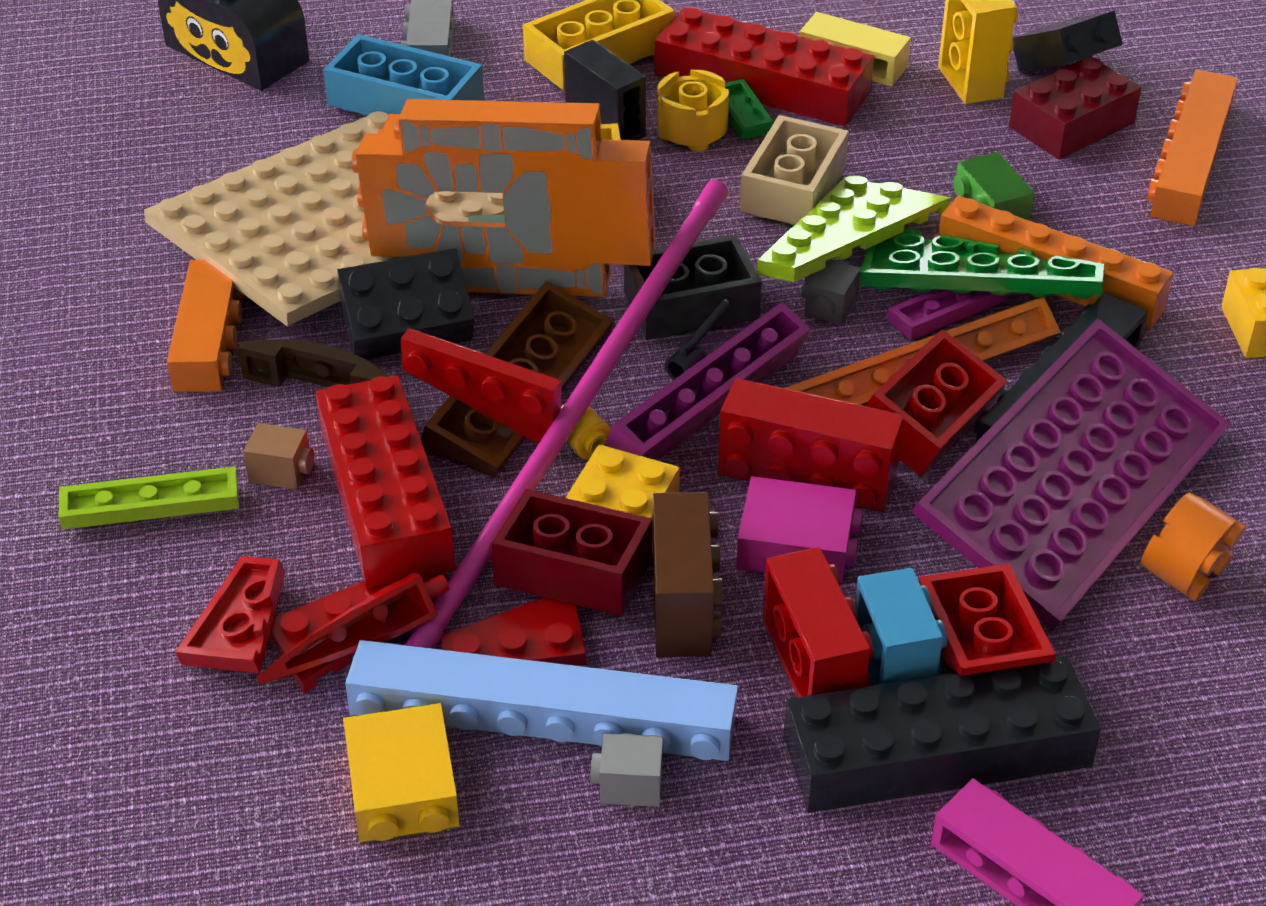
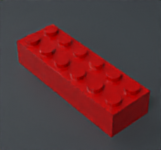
(777, 65)
(384, 481)

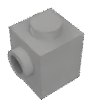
(629, 769)

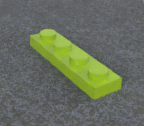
(148, 497)

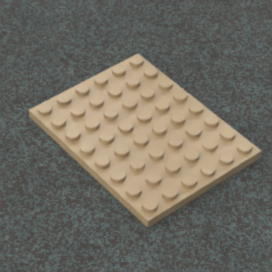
(292, 221)

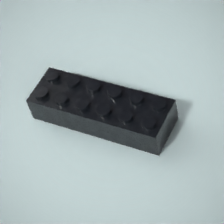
(938, 734)

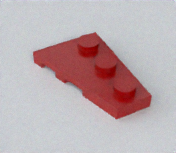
(535, 632)

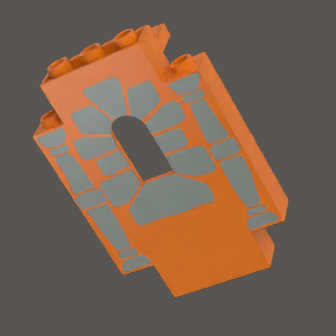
(565, 191)

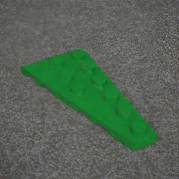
(974, 266)

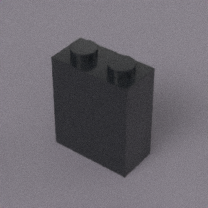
(1067, 41)
(603, 78)

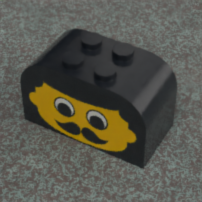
(241, 38)

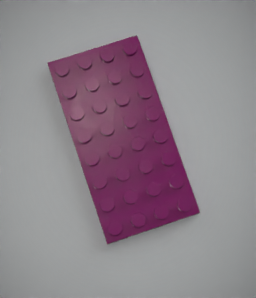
(1072, 470)

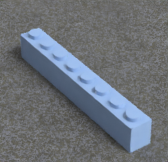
(544, 698)

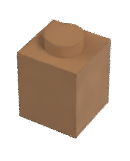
(278, 456)

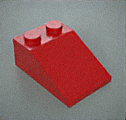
(986, 620)

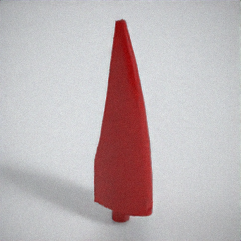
(374, 619)

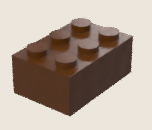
(684, 575)

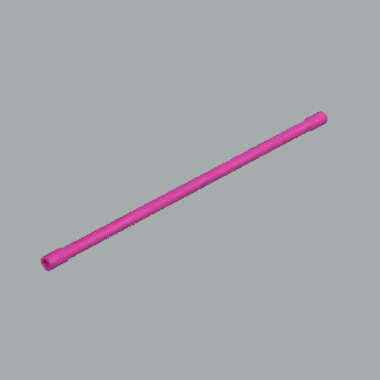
(705, 207)

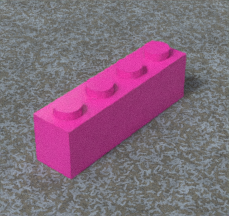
(1021, 855)

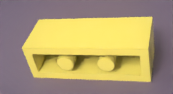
(888, 48)

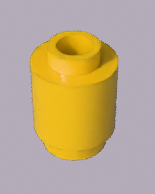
(588, 434)

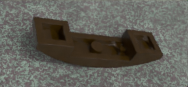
(305, 361)

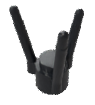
(690, 352)

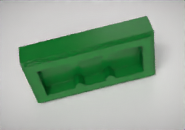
(746, 111)

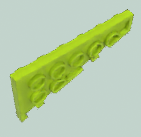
(847, 217)

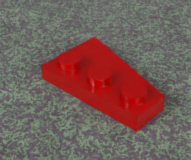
(237, 620)

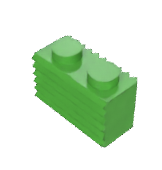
(994, 184)

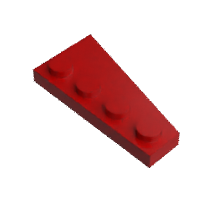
(493, 387)

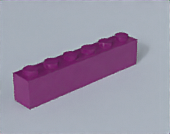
(700, 392)

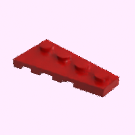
(297, 624)

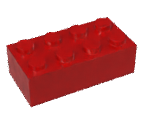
(809, 441)

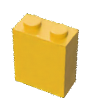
(401, 773)

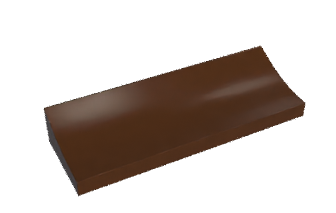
(547, 336)

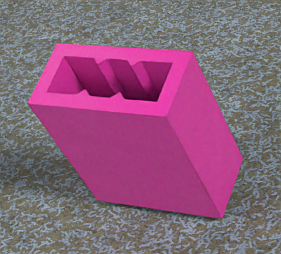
(797, 517)

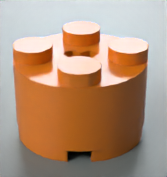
(1192, 545)

